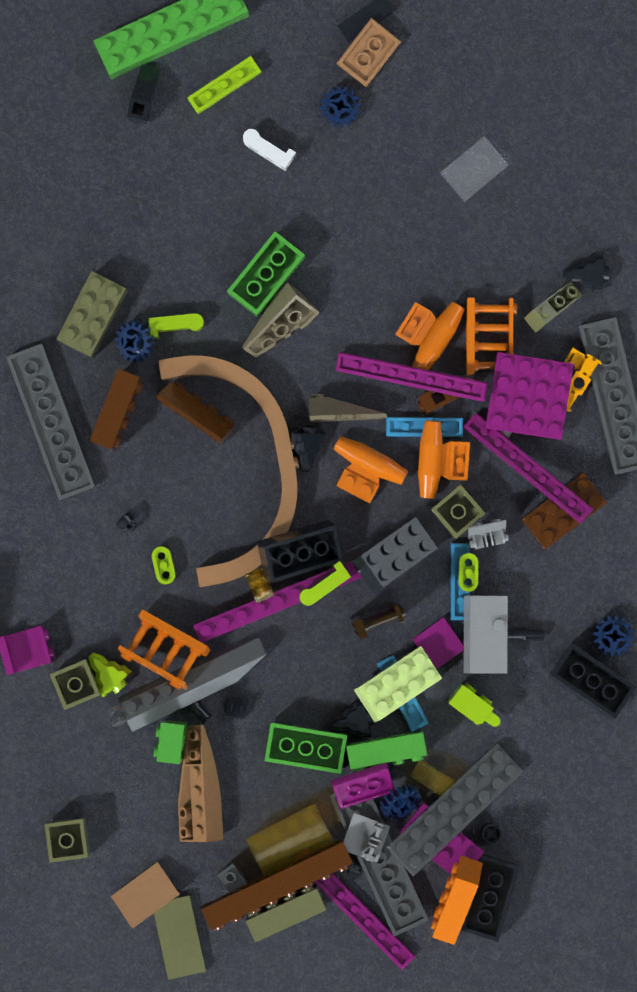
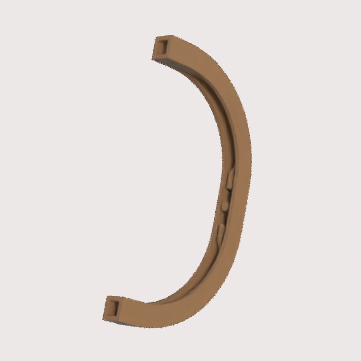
(214, 367)

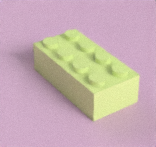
(397, 684)

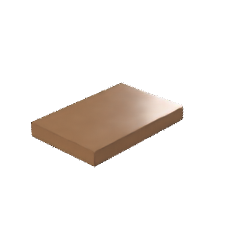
(368, 52)
(145, 895)

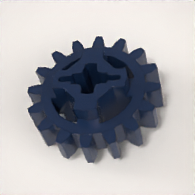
(347, 109)
(134, 341)
(613, 644)
(400, 802)

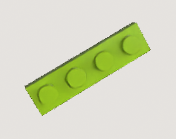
(224, 85)

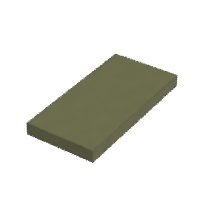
(179, 938)

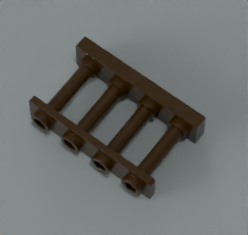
(362, 626)

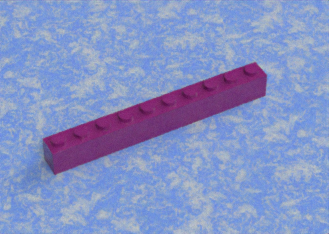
(254, 611)

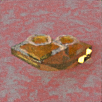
(259, 585)
(431, 778)

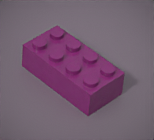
(457, 847)

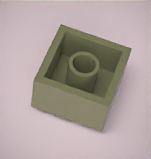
(457, 511)
(75, 684)
(67, 839)

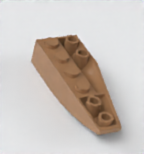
(199, 790)

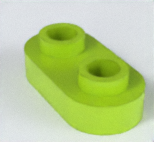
(163, 565)
(468, 572)

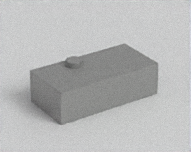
(485, 634)

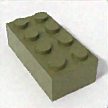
(92, 314)
(286, 913)

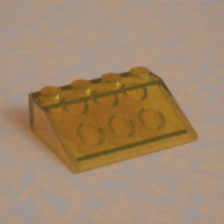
(290, 839)

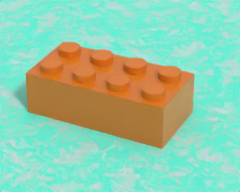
(456, 899)

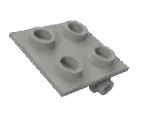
(478, 530)
(365, 837)

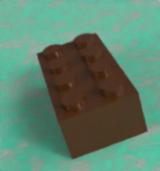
(116, 409)
(551, 523)

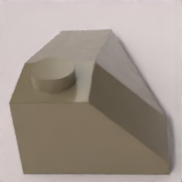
(283, 316)
(329, 409)

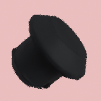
(354, 867)

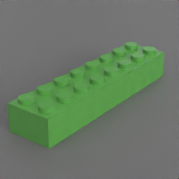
(165, 32)

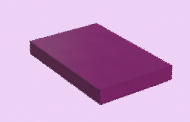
(363, 785)

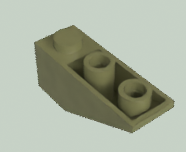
(553, 306)

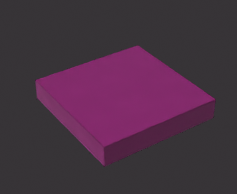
(439, 643)

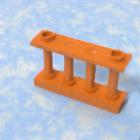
(473, 327)
(164, 630)

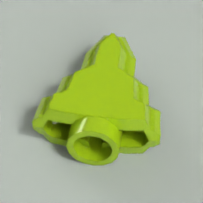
(108, 675)

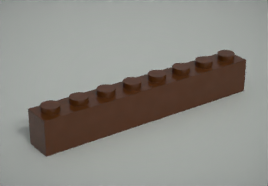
(276, 885)

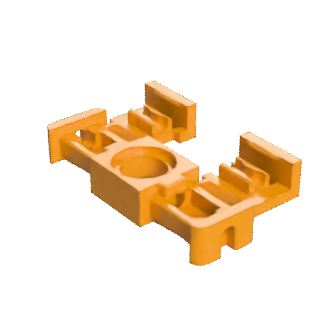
(586, 368)

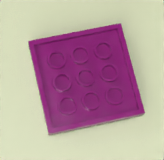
(529, 396)

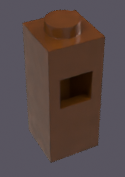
(433, 400)

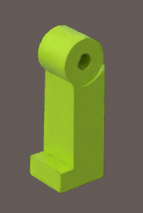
(173, 323)
(312, 595)

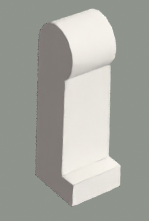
(267, 150)

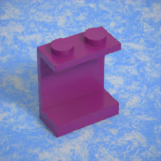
(26, 649)

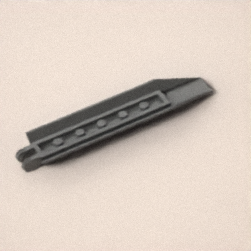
(203, 679)

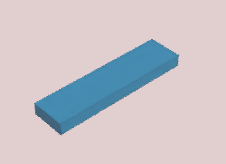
(414, 426)
(457, 593)
(411, 710)

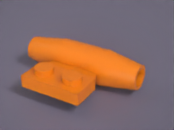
(429, 333)
(440, 459)
(366, 468)

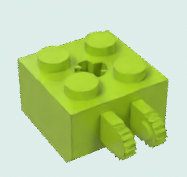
(472, 706)

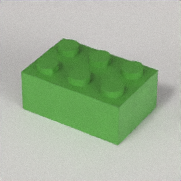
(171, 741)

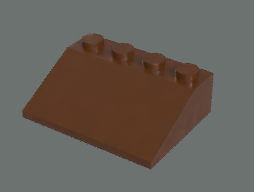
(196, 412)

